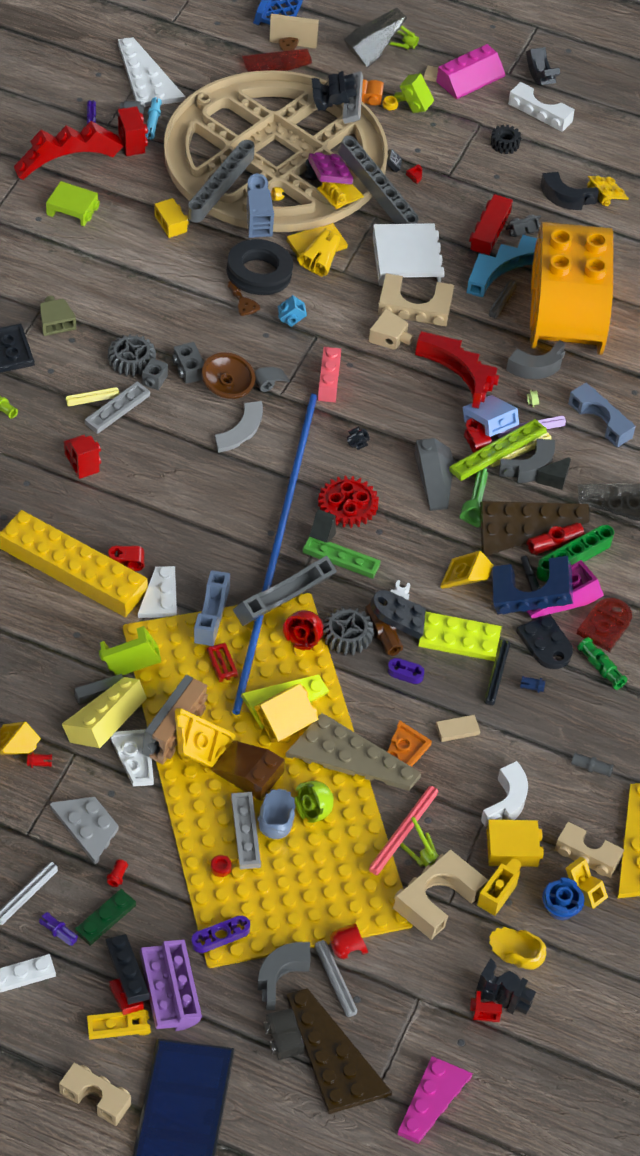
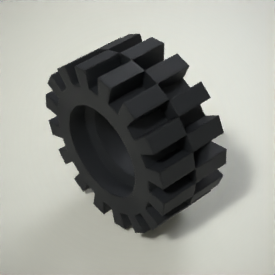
(502, 133)

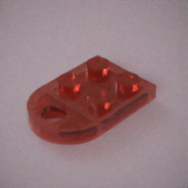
(605, 624)

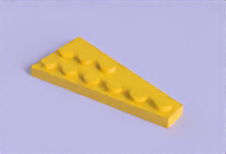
(630, 867)

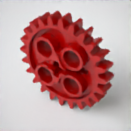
(349, 501)

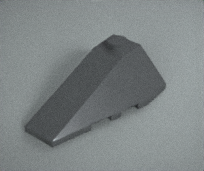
(433, 465)

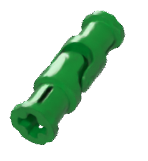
(602, 663)

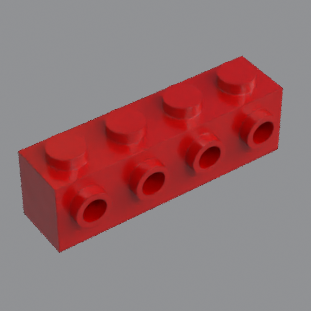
(491, 224)

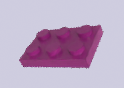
(330, 168)

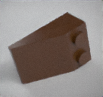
(250, 768)

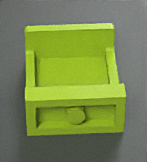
(73, 202)
(132, 654)

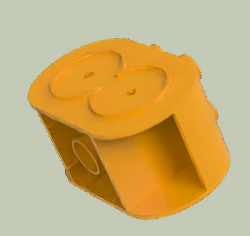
(572, 284)

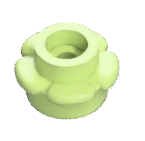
(533, 398)

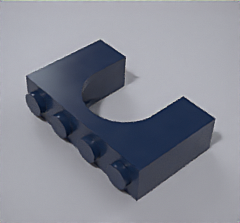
(555, 592)

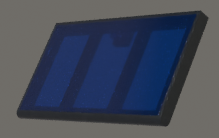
(184, 1099)

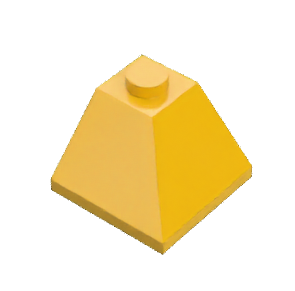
(467, 570)
(17, 739)

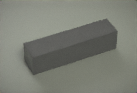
(91, 691)

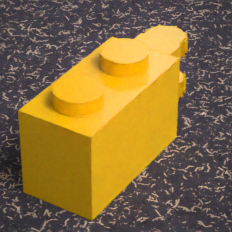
(499, 887)

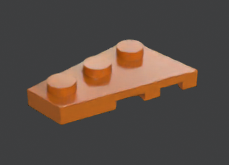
(408, 744)

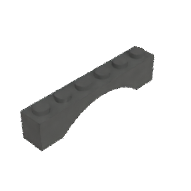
(285, 591)

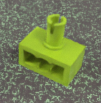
(415, 93)

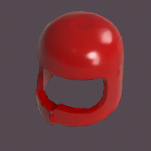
(347, 940)

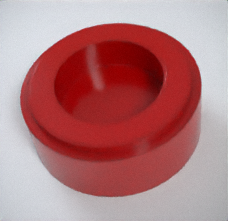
(221, 866)

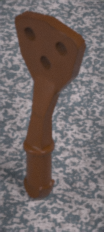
(288, 43)
(245, 306)

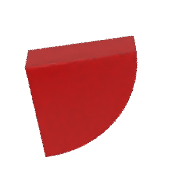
(415, 173)

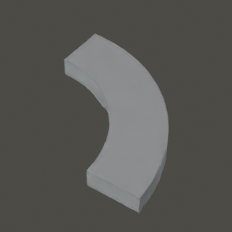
(243, 430)

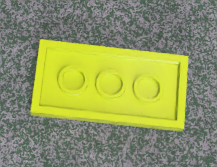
(460, 636)

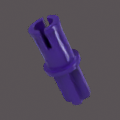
(58, 929)

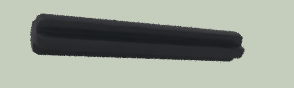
(497, 672)

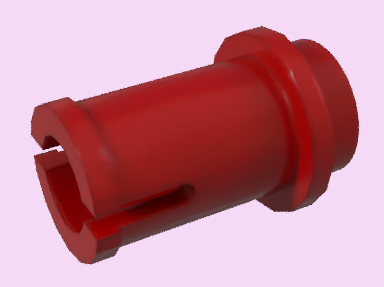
(37, 760)
(115, 877)

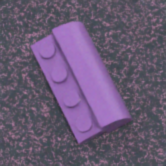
(170, 985)

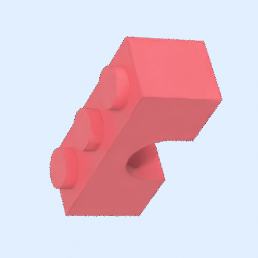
(329, 374)

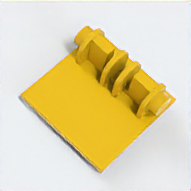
(607, 189)
(339, 194)

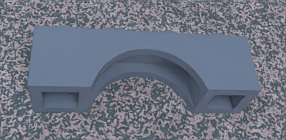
(589, 401)
(214, 604)

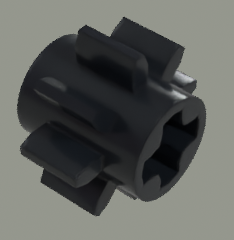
(358, 438)

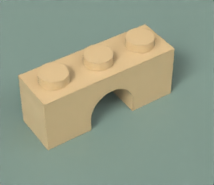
(602, 860)
(81, 1082)

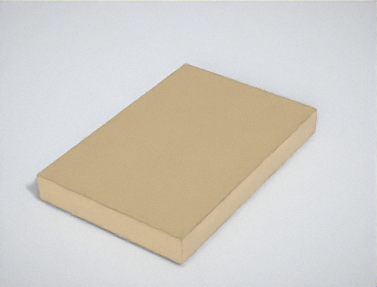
(294, 27)

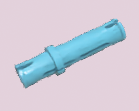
(154, 113)

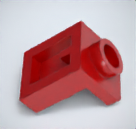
(485, 1011)

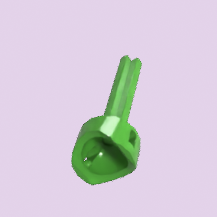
(471, 509)

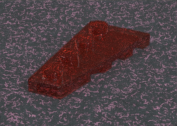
(277, 60)

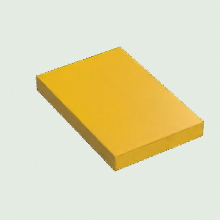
(303, 239)

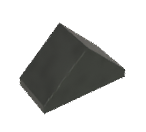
(554, 474)
(323, 526)

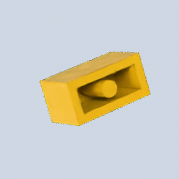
(171, 217)

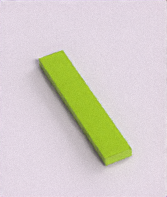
(497, 449)

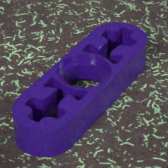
(217, 942)

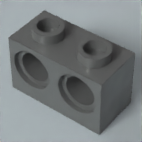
(188, 362)

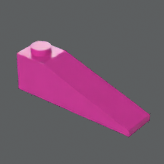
(585, 591)

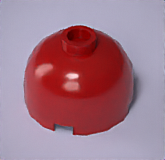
(303, 629)

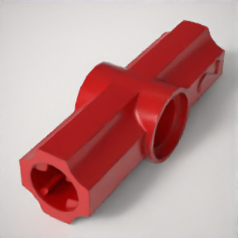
(555, 538)

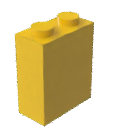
(286, 712)
(514, 841)

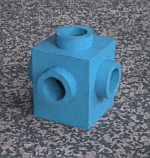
(292, 311)

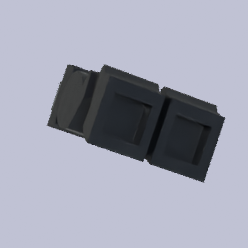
(335, 91)
(505, 989)

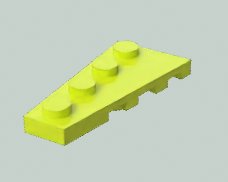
(313, 684)

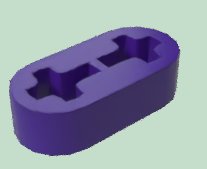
(406, 671)

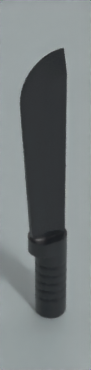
(530, 574)

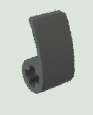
(266, 377)

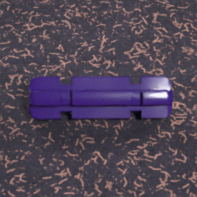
(91, 111)

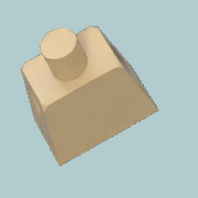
(390, 331)

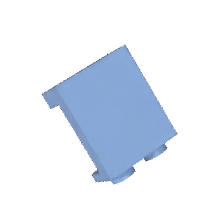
(494, 414)

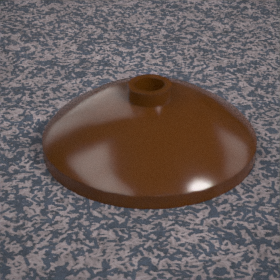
(231, 369)

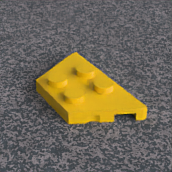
(199, 738)

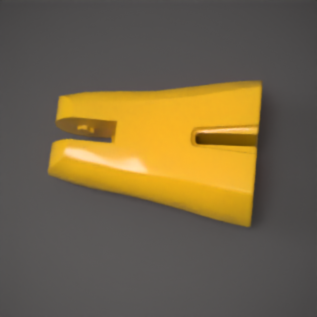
(320, 253)

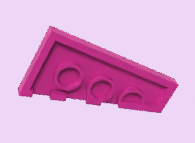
(435, 1092)

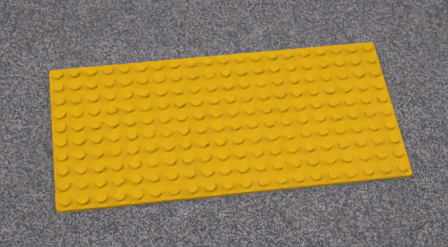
(321, 869)

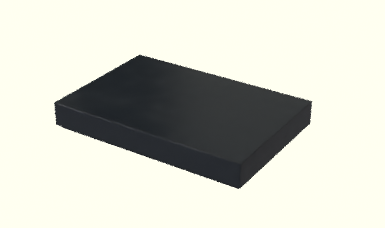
(14, 349)

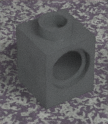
(154, 374)

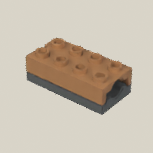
(161, 734)

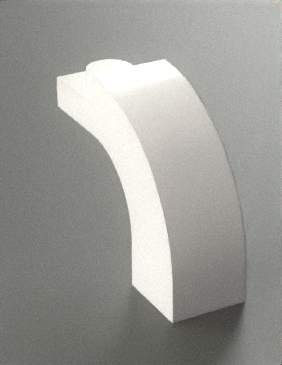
(516, 786)

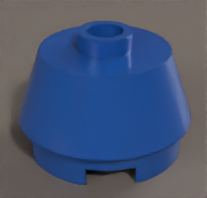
(563, 899)

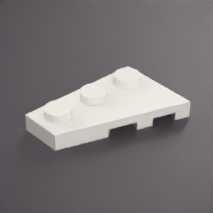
(160, 594)
(129, 750)

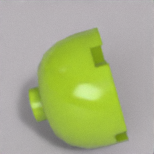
(314, 801)

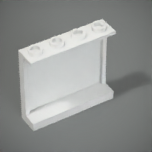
(407, 250)

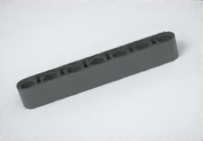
(221, 181)
(376, 182)

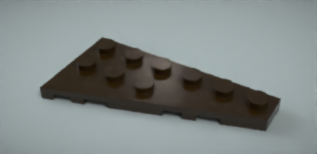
(513, 523)
(338, 1066)

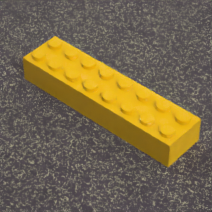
(73, 563)

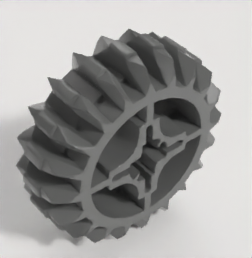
(130, 354)
(347, 630)

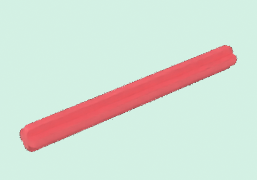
(403, 830)

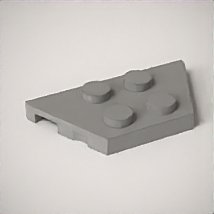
(87, 824)

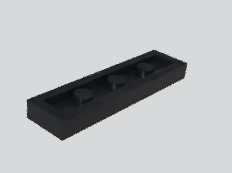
(127, 969)

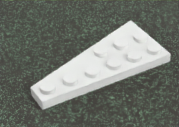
(146, 76)

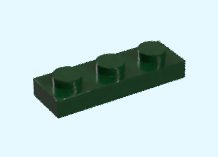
(105, 917)

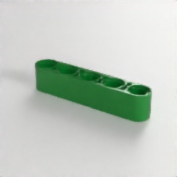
(579, 549)

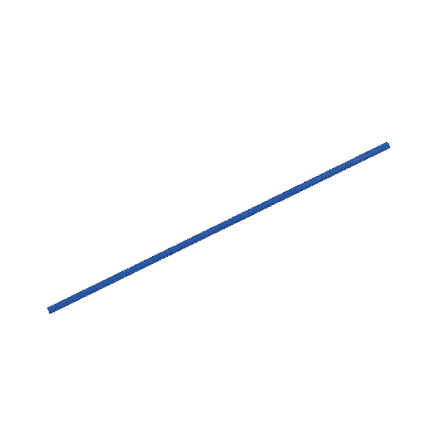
(275, 551)

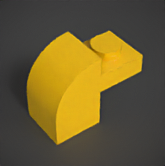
(592, 887)

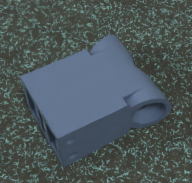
(259, 207)

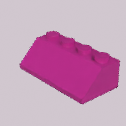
(470, 71)

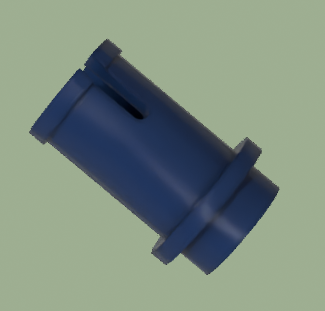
(533, 684)

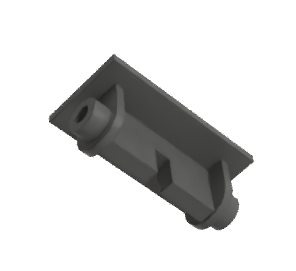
(517, 226)

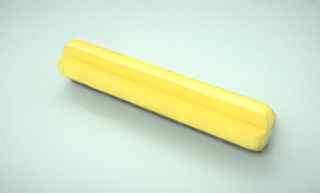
(92, 396)

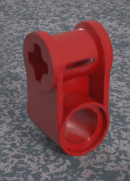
(476, 435)
(128, 556)

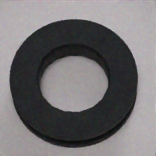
(264, 251)

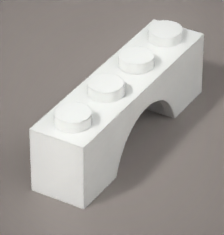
(556, 115)

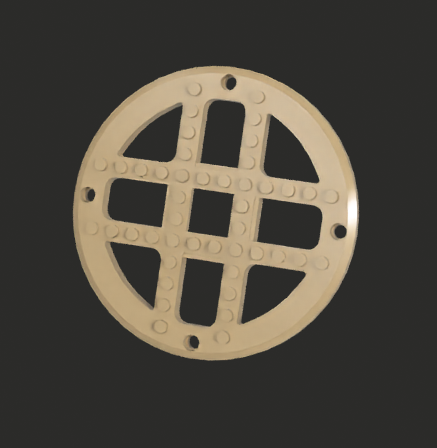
(236, 94)

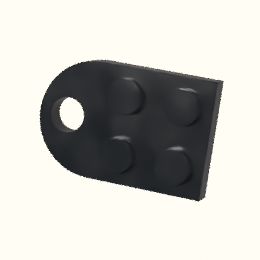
(399, 612)
(545, 641)

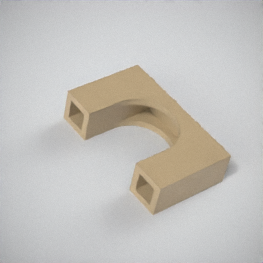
(432, 312)
(447, 871)

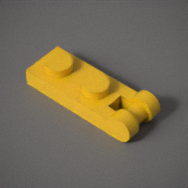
(118, 1024)

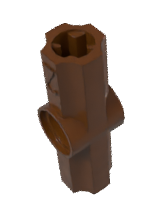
(386, 633)

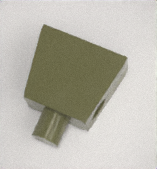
(56, 316)

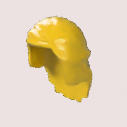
(518, 947)

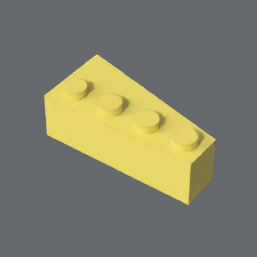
(105, 714)

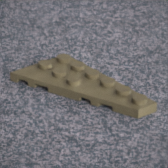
(349, 753)

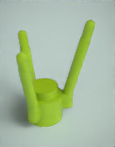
(409, 39)
(428, 854)

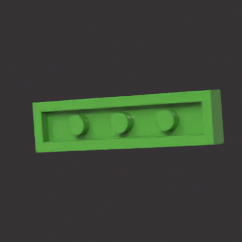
(342, 557)

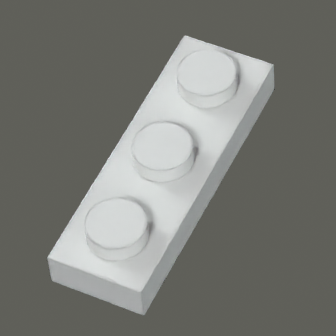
(26, 973)

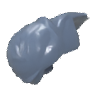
(277, 814)

